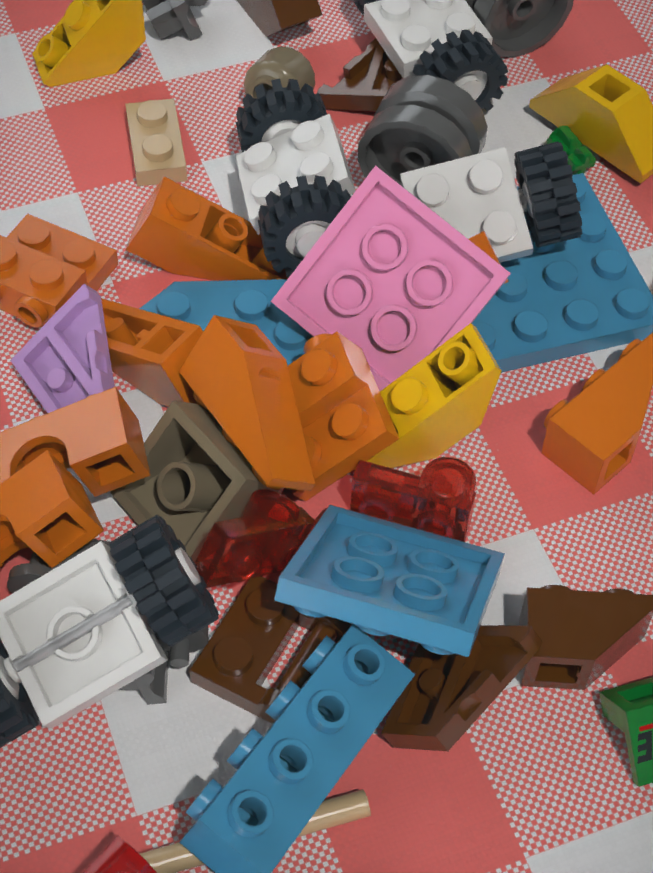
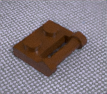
(252, 642)

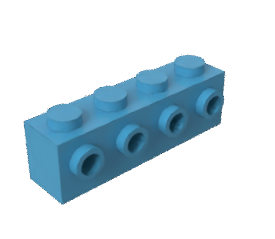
(298, 759)

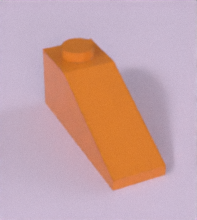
(150, 350)

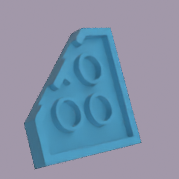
(237, 300)

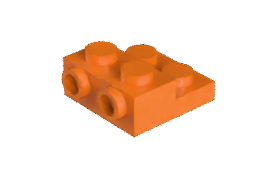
(46, 266)
(338, 409)

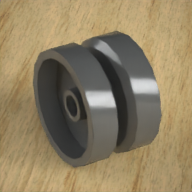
(521, 24)
(421, 125)

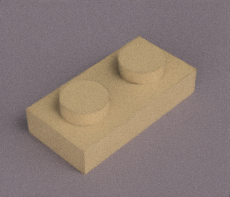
(156, 142)

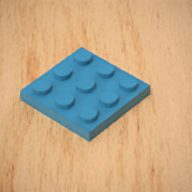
(392, 580)

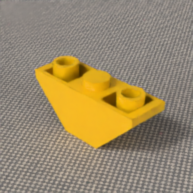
(90, 41)
(606, 115)
(439, 399)

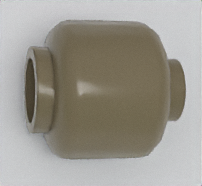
(280, 64)

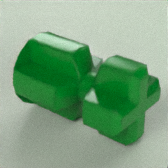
(578, 156)

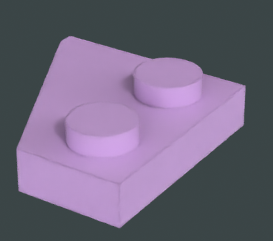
(68, 354)

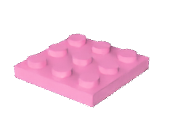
(390, 279)

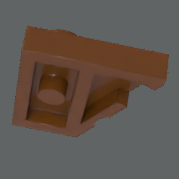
(364, 81)
(456, 689)

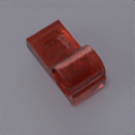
(417, 499)
(256, 542)

